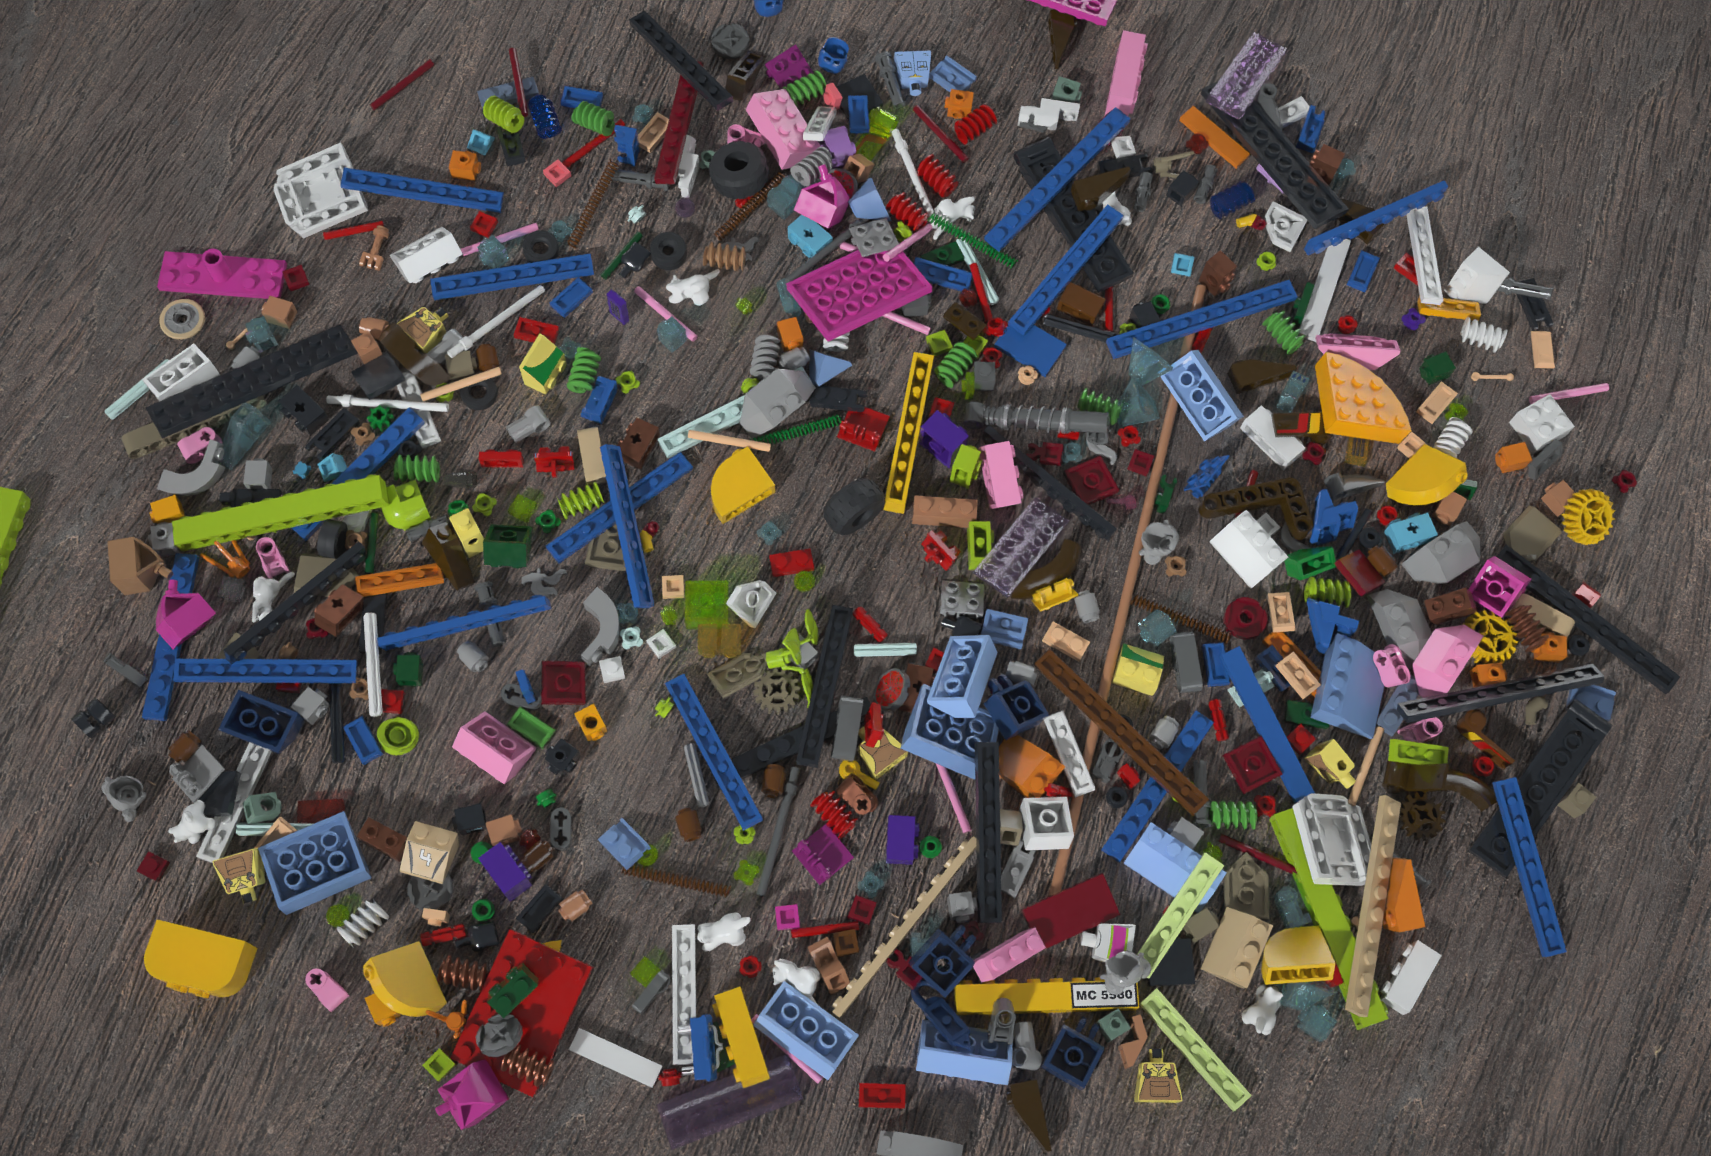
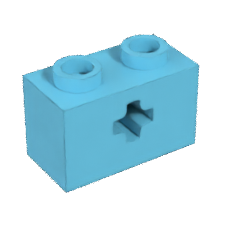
(808, 235)
(1410, 532)

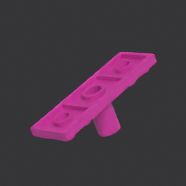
(221, 275)

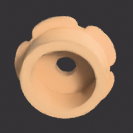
(1024, 379)

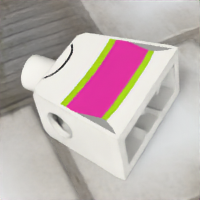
(1109, 940)

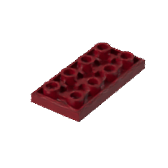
(1072, 910)

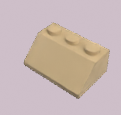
(1236, 947)

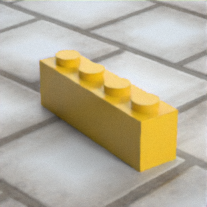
(741, 1036)

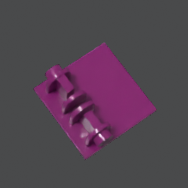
(788, 67)
(822, 854)

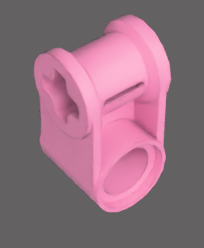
(744, 135)
(195, 445)
(273, 561)
(1391, 668)
(1418, 732)
(329, 992)

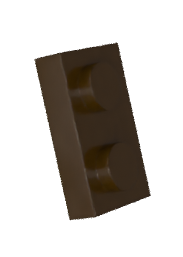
(965, 321)

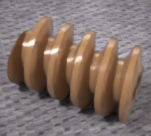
(724, 256)

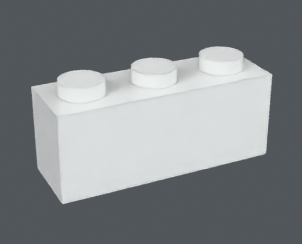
(1280, 449)
(1409, 977)

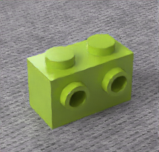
(966, 466)
(979, 542)

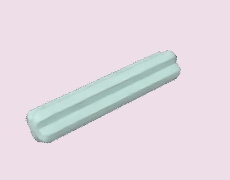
(885, 649)

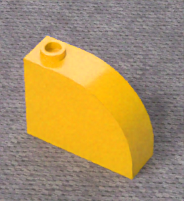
(1426, 477)
(739, 485)
(1297, 957)
(405, 981)

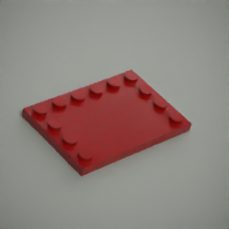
(541, 1014)

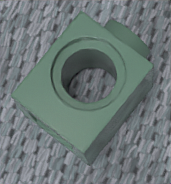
(1066, 86)
(255, 813)
(1113, 1025)

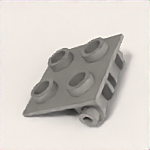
(873, 237)
(962, 598)
(196, 773)

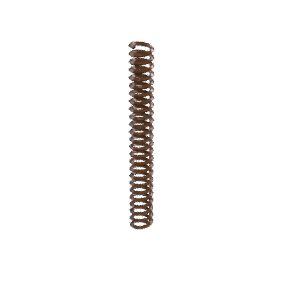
(595, 201)
(748, 209)
(1181, 618)
(694, 886)

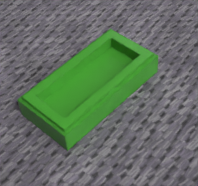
(531, 727)

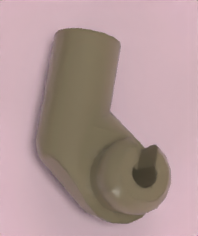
(1533, 707)

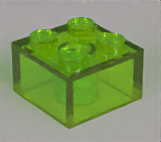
(706, 603)

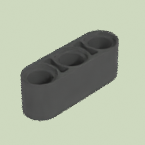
(1186, 662)
(847, 728)

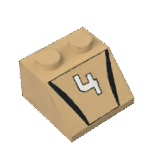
(429, 852)

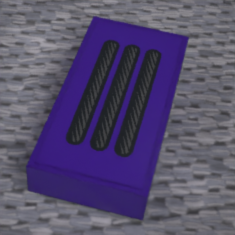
(617, 307)

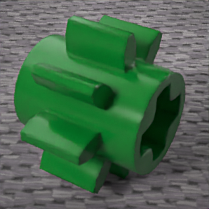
(380, 418)

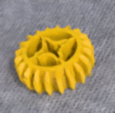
(1594, 516)
(1493, 630)

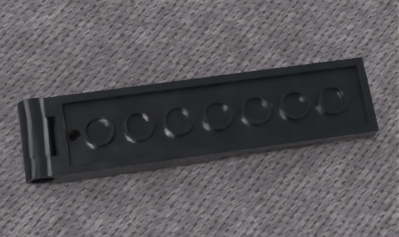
(1107, 265)
(1544, 780)

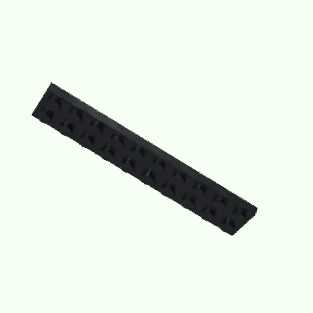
(1283, 163)
(250, 381)

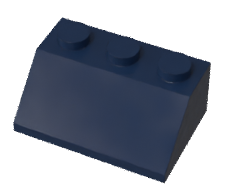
(261, 722)

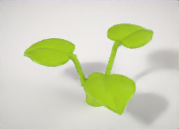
(782, 657)

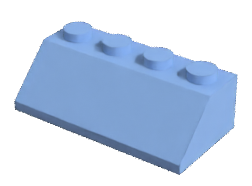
(1201, 395)
(963, 675)
(1166, 862)
(805, 1030)
(983, 1062)

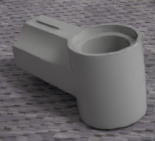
(449, 340)
(532, 421)
(1025, 1054)

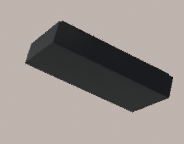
(539, 908)

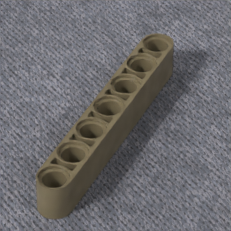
(148, 440)

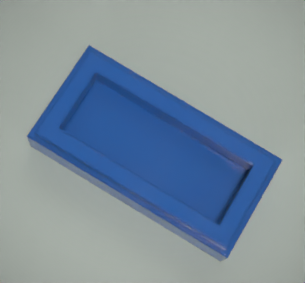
(574, 96)
(858, 114)
(1363, 271)
(571, 297)
(1214, 668)
(525, 686)
(363, 740)

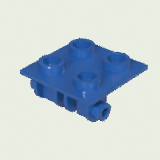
(1207, 474)

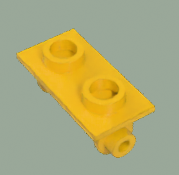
(1046, 598)

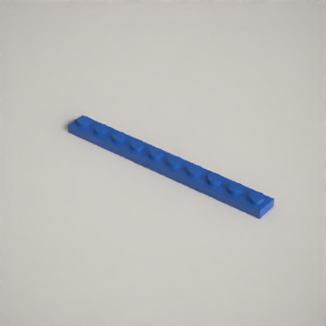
(1056, 179)
(1203, 318)

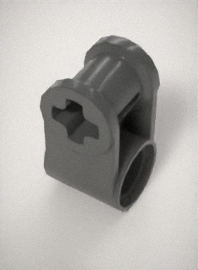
(1002, 1025)

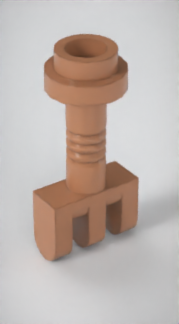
(372, 257)

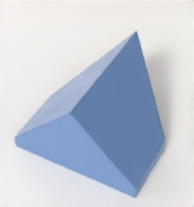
(868, 203)
(824, 367)

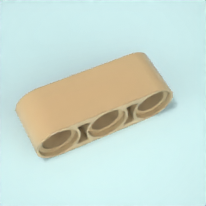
(591, 455)
(1550, 618)

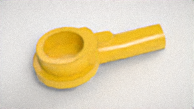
(848, 767)

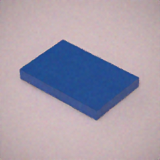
(1034, 349)

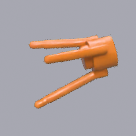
(237, 566)
(455, 1021)

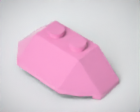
(1365, 350)
(1444, 659)

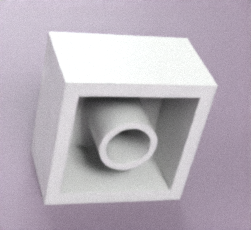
(1541, 423)
(1046, 823)

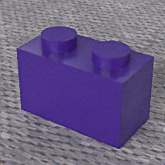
(900, 839)

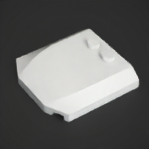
(312, 192)
(1333, 839)

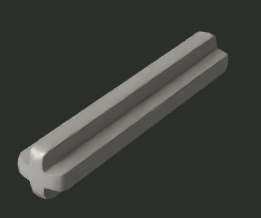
(696, 775)

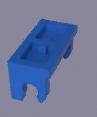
(1310, 130)
(627, 143)
(600, 400)

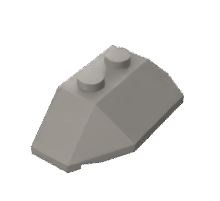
(774, 400)
(1445, 556)
(1401, 622)

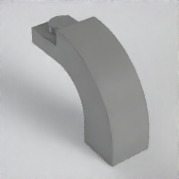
(198, 480)
(604, 610)
(915, 1145)

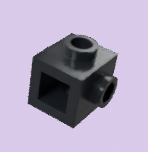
(561, 758)

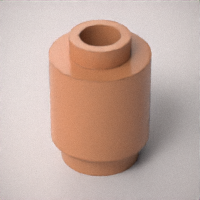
(374, 325)
(574, 905)

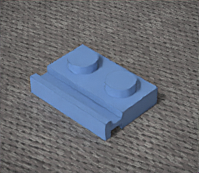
(952, 75)
(1004, 628)
(1594, 697)
(624, 844)

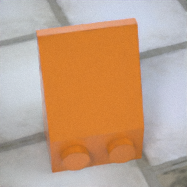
(1027, 767)
(1402, 903)

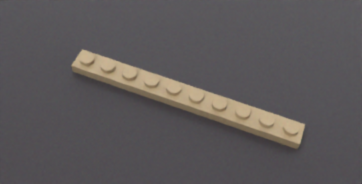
(1373, 907)
(899, 933)

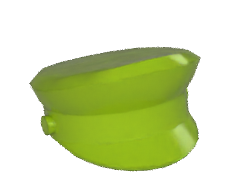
(398, 736)

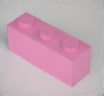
(1008, 954)

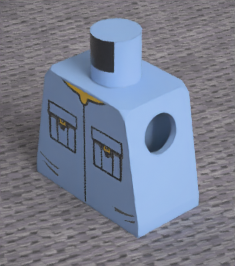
(912, 70)

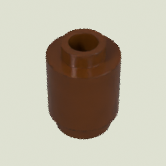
(487, 357)
(1382, 560)
(184, 746)
(773, 781)
(688, 824)
(537, 855)

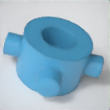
(302, 470)

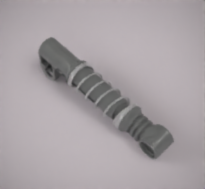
(1065, 420)

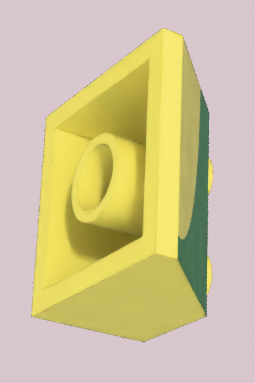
(542, 365)
(1138, 669)

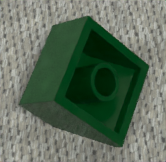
(507, 546)

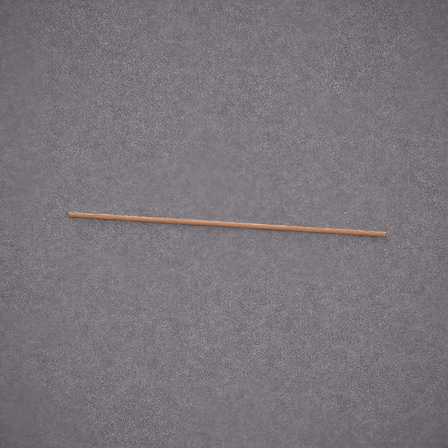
(1114, 646)

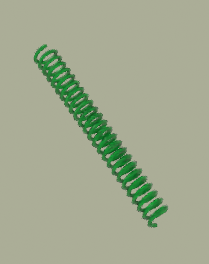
(945, 224)
(800, 429)

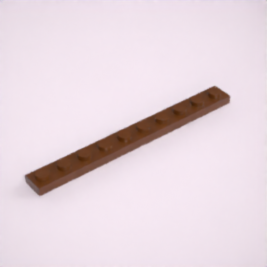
(1121, 732)

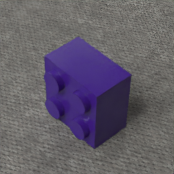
(942, 438)
(502, 867)

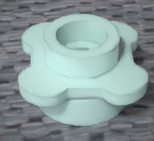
(636, 214)
(626, 633)

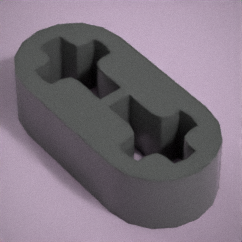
(520, 701)
(555, 829)

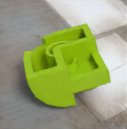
(405, 506)

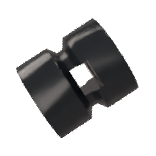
(99, 712)

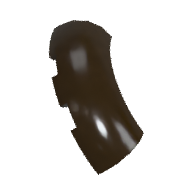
(415, 361)
(1058, 569)
(1469, 787)

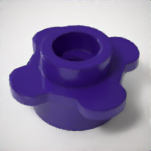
(1409, 322)

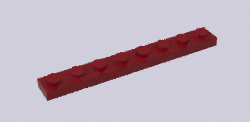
(676, 132)

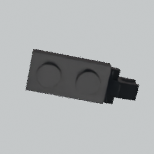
(242, 496)

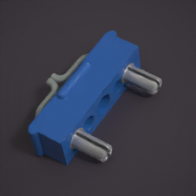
(703, 1048)

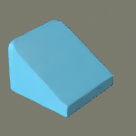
(480, 142)
(1182, 264)
(332, 467)

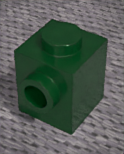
(1436, 368)
(408, 669)

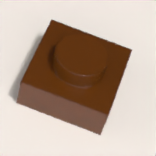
(845, 942)

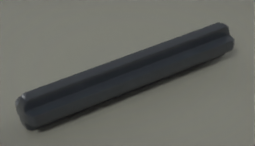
(1078, 328)
(336, 723)

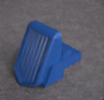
(1330, 519)
(1326, 621)

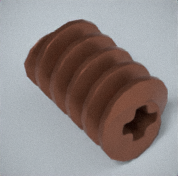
(1528, 627)
(463, 973)
(527, 1066)

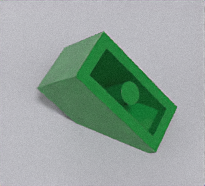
(1309, 562)

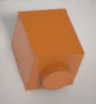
(789, 334)
(1513, 457)

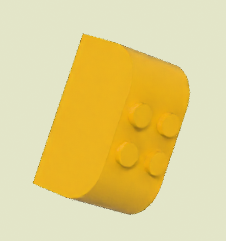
(198, 960)

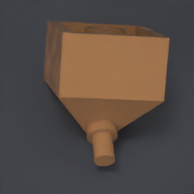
(134, 565)

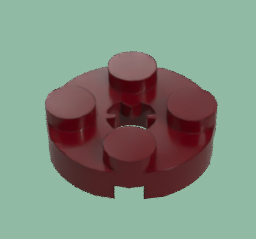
(1254, 612)

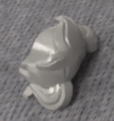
(1158, 541)
(118, 791)
(1125, 971)

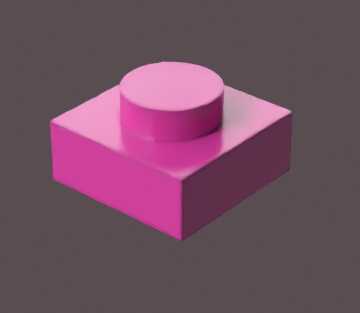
(787, 917)

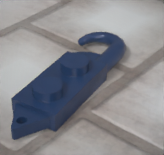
(943, 1018)

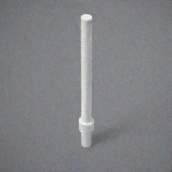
(902, 148)
(467, 342)
(349, 401)

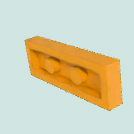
(1451, 309)

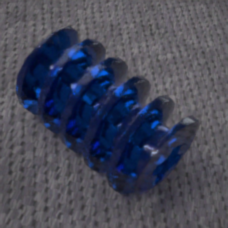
(544, 117)
(1231, 199)

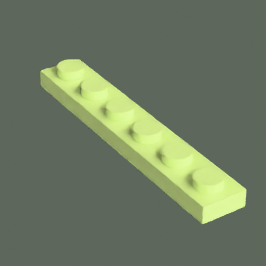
(1180, 910)
(1195, 1050)

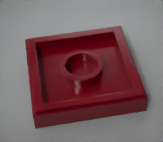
(1091, 480)
(1359, 572)
(563, 683)
(1252, 764)

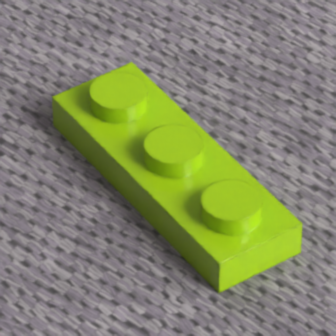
(1417, 753)

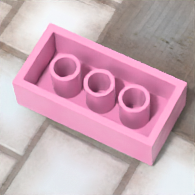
(1127, 73)
(781, 126)

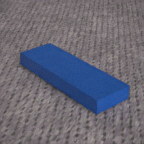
(943, 274)

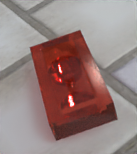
(317, 810)

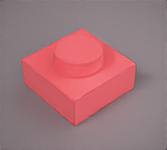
(832, 96)
(557, 173)

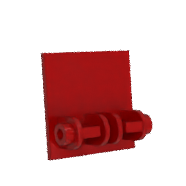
(863, 428)

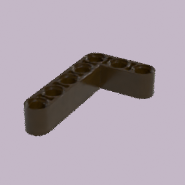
(1261, 500)

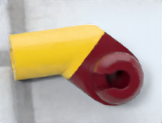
(1251, 220)
(647, 535)

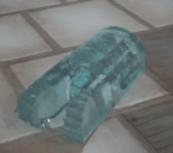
(787, 300)

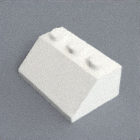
(426, 255)
(1477, 278)
(181, 373)
(1248, 549)

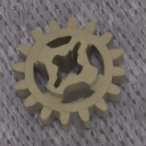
(783, 697)

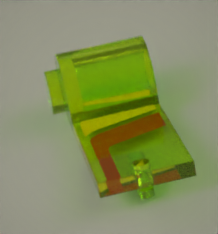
(880, 129)

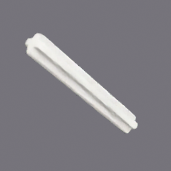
(372, 664)

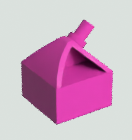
(824, 200)
(1498, 586)
(181, 615)
(472, 1095)

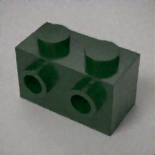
(512, 990)

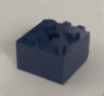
(1014, 706)
(957, 960)
(1086, 1050)

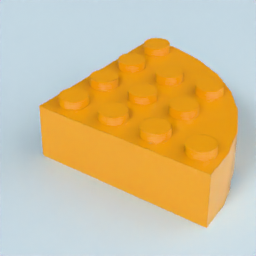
(1358, 402)

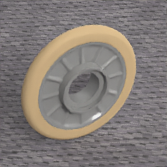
(184, 330)

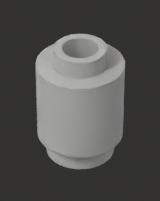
(246, 356)
(794, 359)
(1087, 606)
(472, 656)
(1019, 672)
(1164, 732)

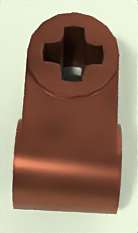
(855, 792)

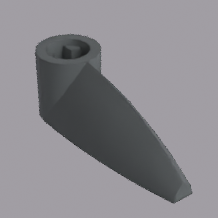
(1267, 102)
(1348, 485)

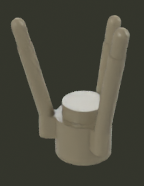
(1163, 164)

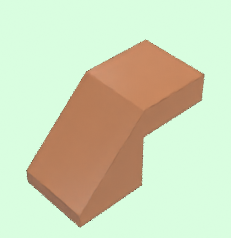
(828, 965)
(1131, 1050)

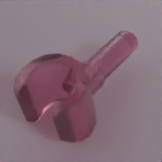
(1129, 501)

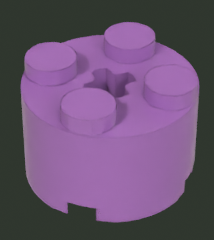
(839, 146)

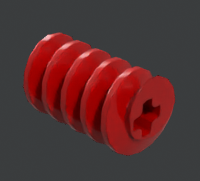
(974, 123)
(936, 177)
(907, 212)
(834, 813)

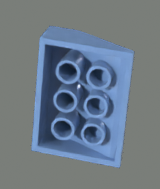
(1349, 687)
(945, 738)
(314, 863)

